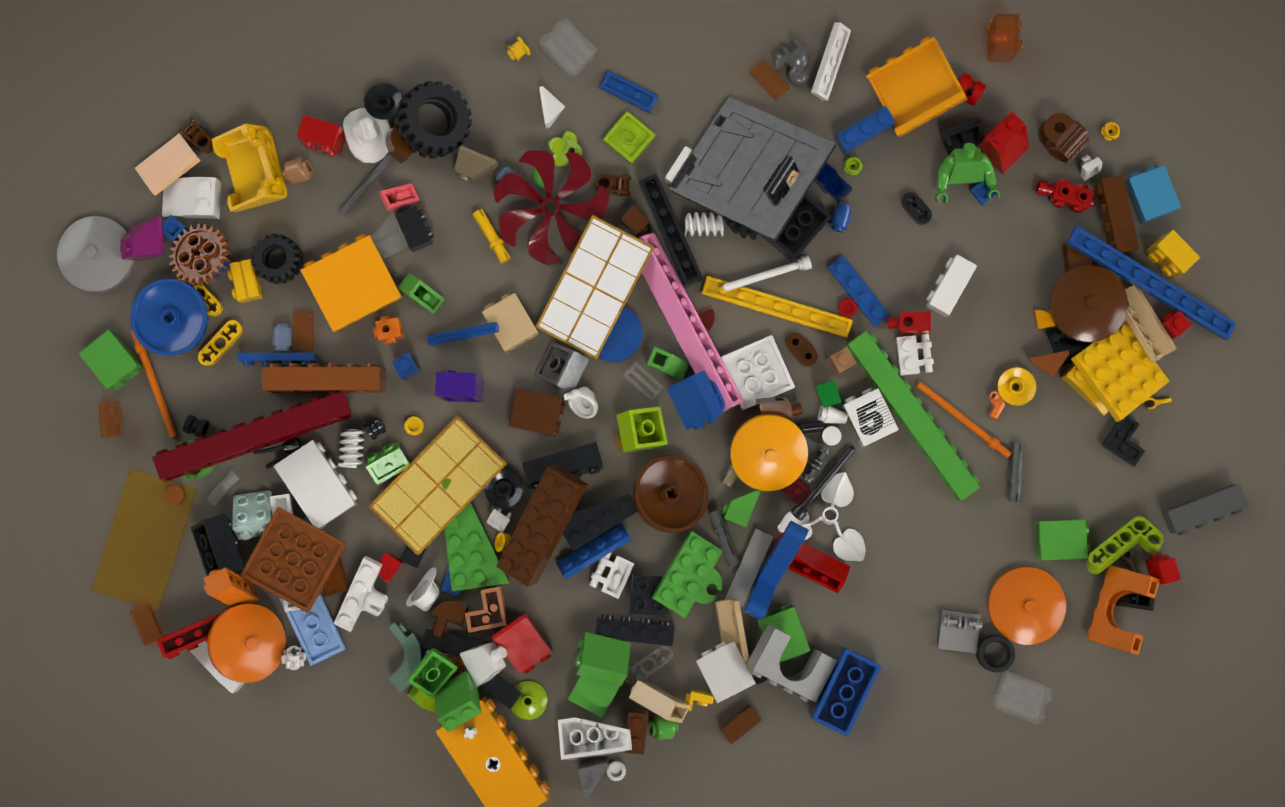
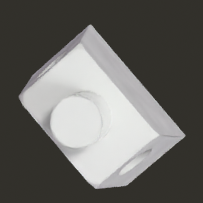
(484, 662)

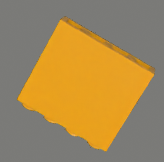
(917, 85)
(351, 282)

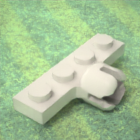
(362, 595)

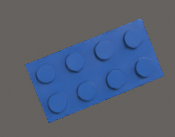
(845, 692)

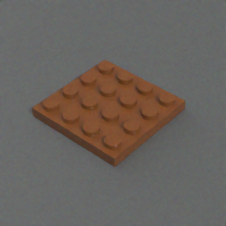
(293, 559)

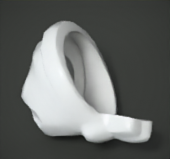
(582, 402)

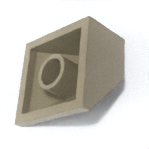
(474, 165)

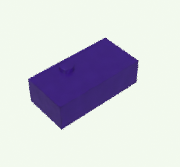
(459, 387)

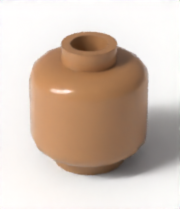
(297, 170)

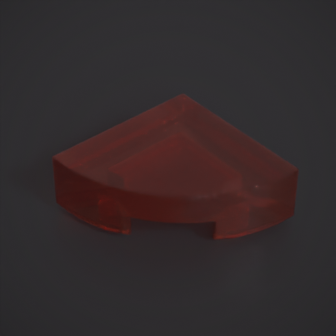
(707, 319)

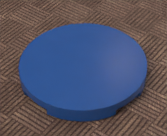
(623, 339)

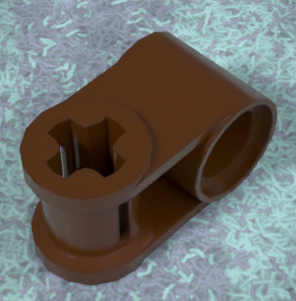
(195, 134)
(615, 184)

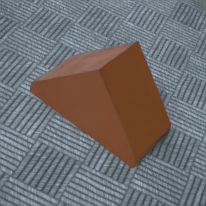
(1050, 363)

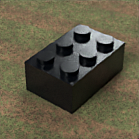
(801, 228)
(217, 544)

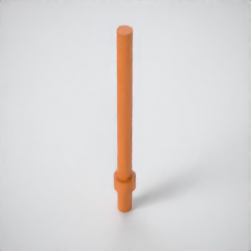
(141, 350)
(992, 442)

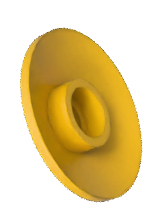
(1025, 382)

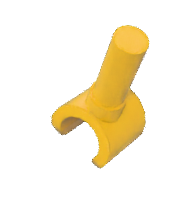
(1158, 402)

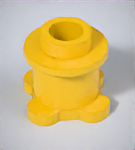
(517, 50)

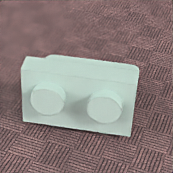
(251, 514)

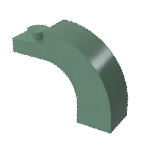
(412, 655)

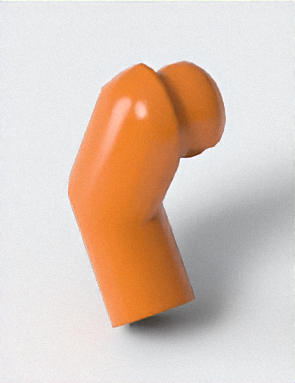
(997, 404)

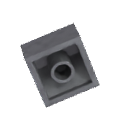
(561, 367)

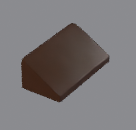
(740, 724)

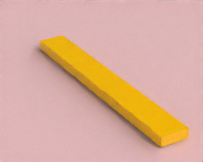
(778, 307)

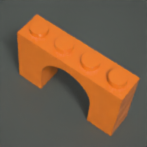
(1116, 584)

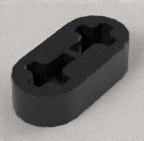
(920, 205)

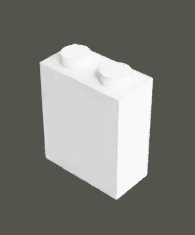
(725, 671)

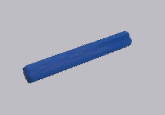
(463, 333)

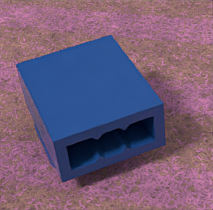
(697, 400)

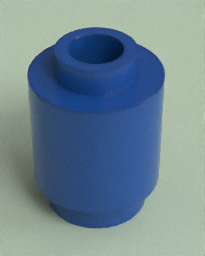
(840, 217)

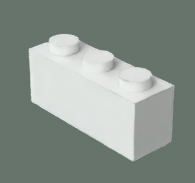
(950, 285)

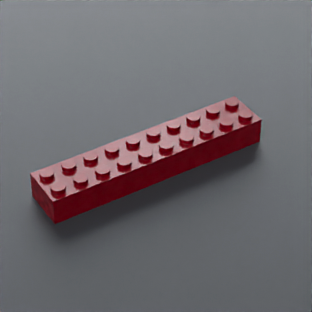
(252, 436)

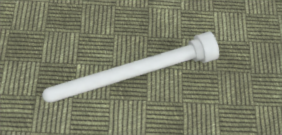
(802, 263)

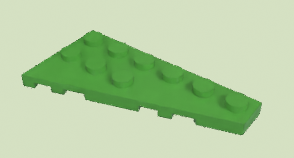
(470, 553)

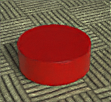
(847, 308)

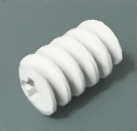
(703, 224)
(351, 448)

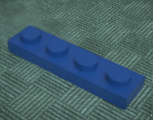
(858, 291)
(269, 358)
(593, 551)

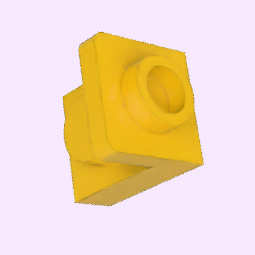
(702, 698)

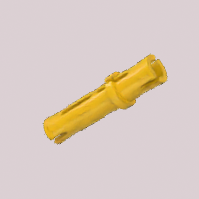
(495, 242)

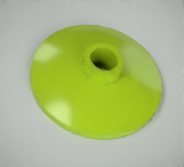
(539, 700)

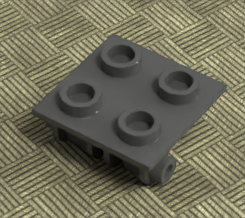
(816, 461)

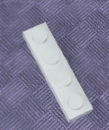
(831, 61)

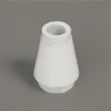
(832, 415)

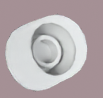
(426, 592)

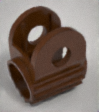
(1069, 140)

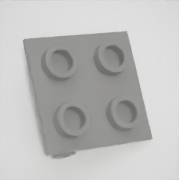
(959, 631)

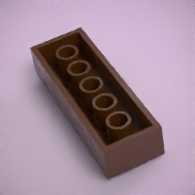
(542, 525)

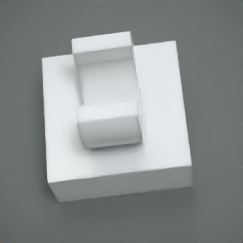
(1090, 167)
(498, 520)

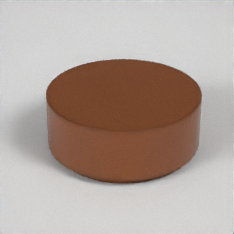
(175, 495)

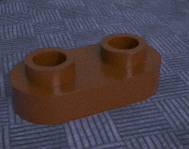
(801, 349)

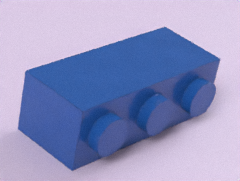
(864, 130)

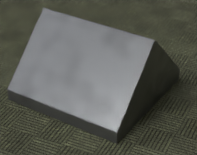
(590, 774)

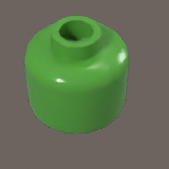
(662, 728)

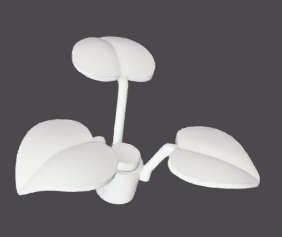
(838, 492)

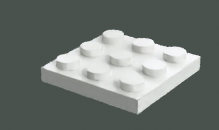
(758, 371)

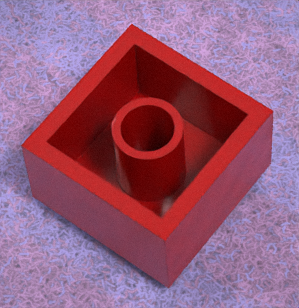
(321, 136)

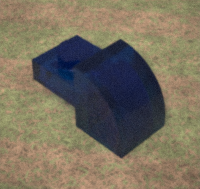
(832, 183)

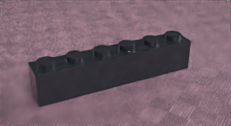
(670, 230)

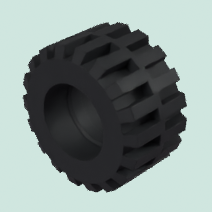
(262, 252)

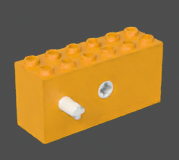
(484, 739)

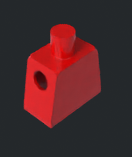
(920, 323)

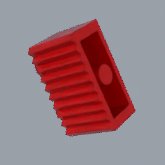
(1163, 568)

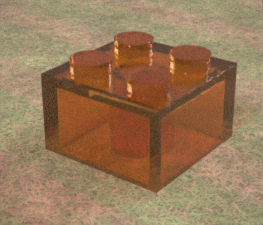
(1004, 37)

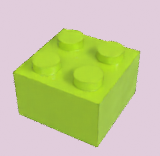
(642, 429)

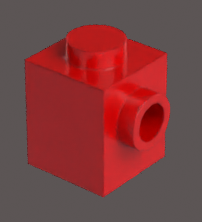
(1175, 323)

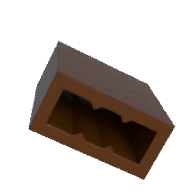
(536, 412)
(637, 725)

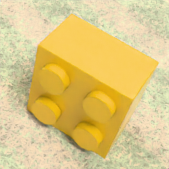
(1172, 254)

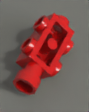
(1071, 199)

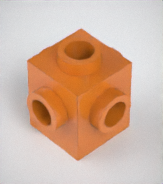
(394, 333)

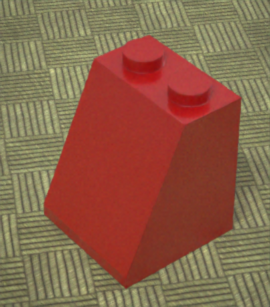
(1006, 142)
(523, 643)

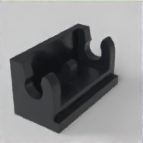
(959, 135)

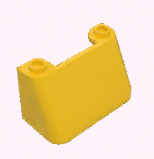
(252, 166)

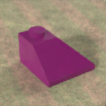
(143, 240)

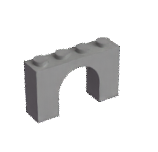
(806, 683)

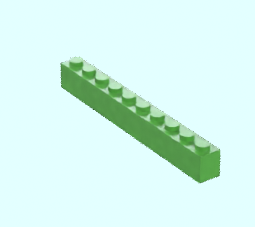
(913, 417)

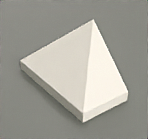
(551, 107)

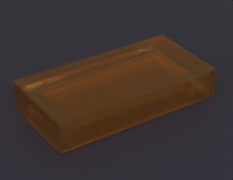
(769, 80)
(303, 331)
(146, 623)

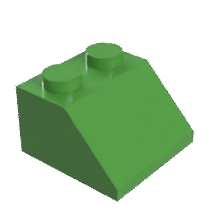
(432, 672)

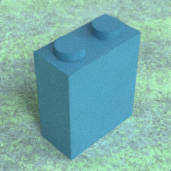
(1152, 193)

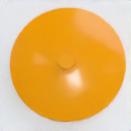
(768, 452)

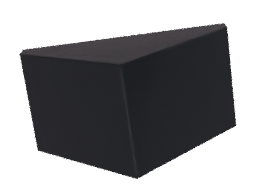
(1136, 601)

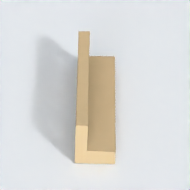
(1144, 320)
(731, 625)

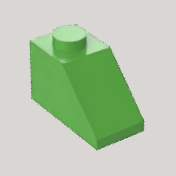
(421, 293)
(741, 508)

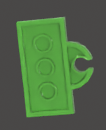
(689, 576)

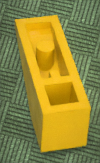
(1077, 382)

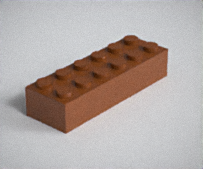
(324, 379)

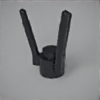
(289, 446)

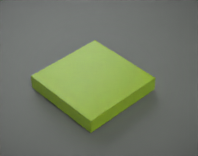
(629, 137)

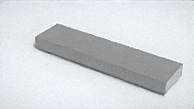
(749, 566)

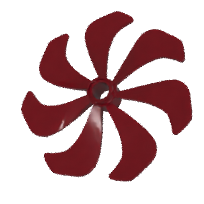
(515, 184)

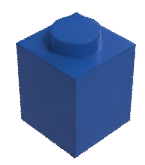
(406, 366)

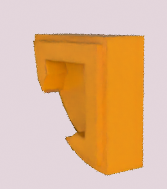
(1043, 319)

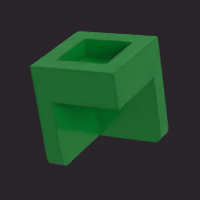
(828, 394)

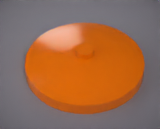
(1026, 605)
(246, 643)

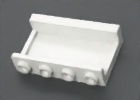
(316, 484)

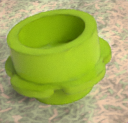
(853, 161)

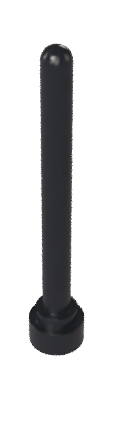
(801, 509)

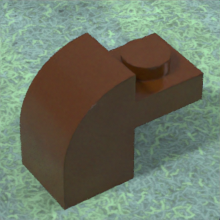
(396, 147)
(448, 612)

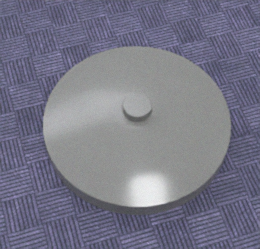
(92, 255)

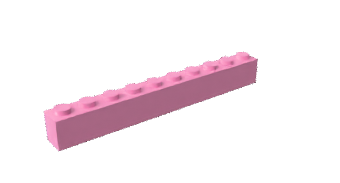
(686, 322)

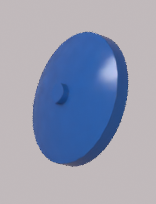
(169, 317)

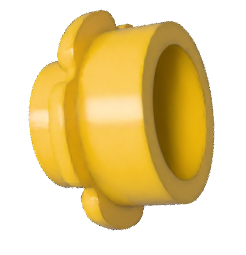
(1115, 131)

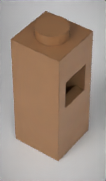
(840, 361)

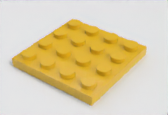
(1120, 372)

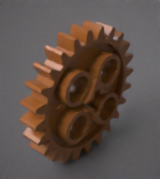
(199, 254)

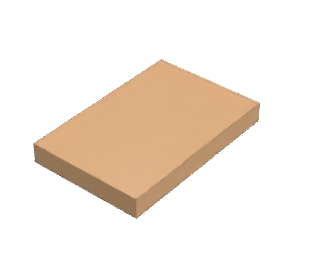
(167, 164)

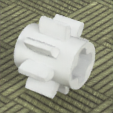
(293, 657)

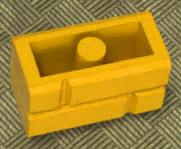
(245, 281)

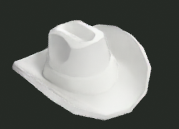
(366, 136)

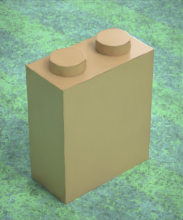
(513, 322)
(659, 701)

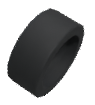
(1009, 658)

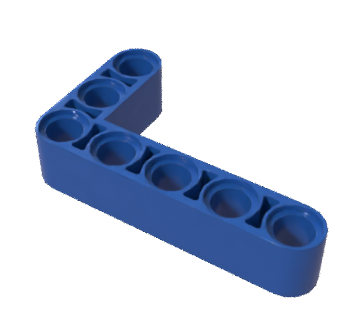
(774, 569)

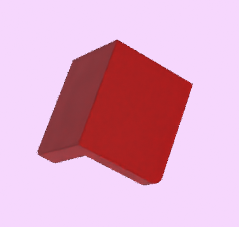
(390, 566)

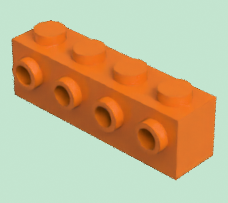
(229, 588)

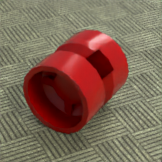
(966, 81)

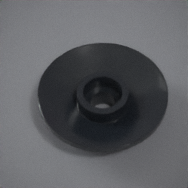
(382, 93)
(497, 497)

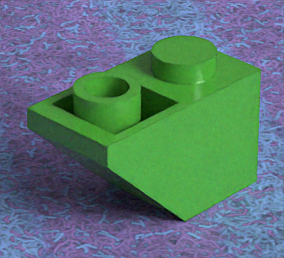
(667, 364)

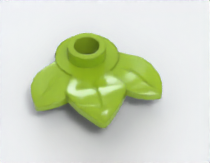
(561, 146)

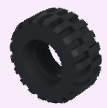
(452, 107)

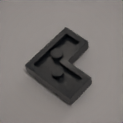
(1119, 441)

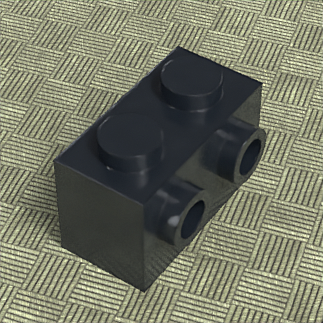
(414, 229)

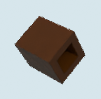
(635, 222)

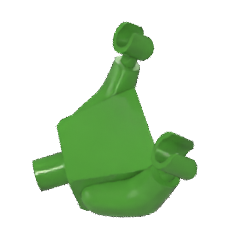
(965, 166)

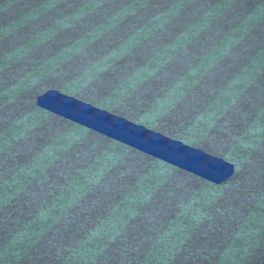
(1150, 283)

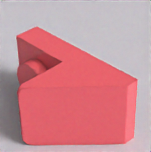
(399, 196)

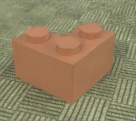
(492, 615)

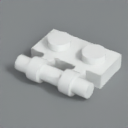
(908, 354)
(616, 578)

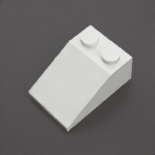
(193, 198)

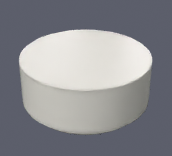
(831, 435)
(616, 770)

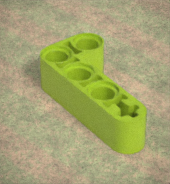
(1121, 547)

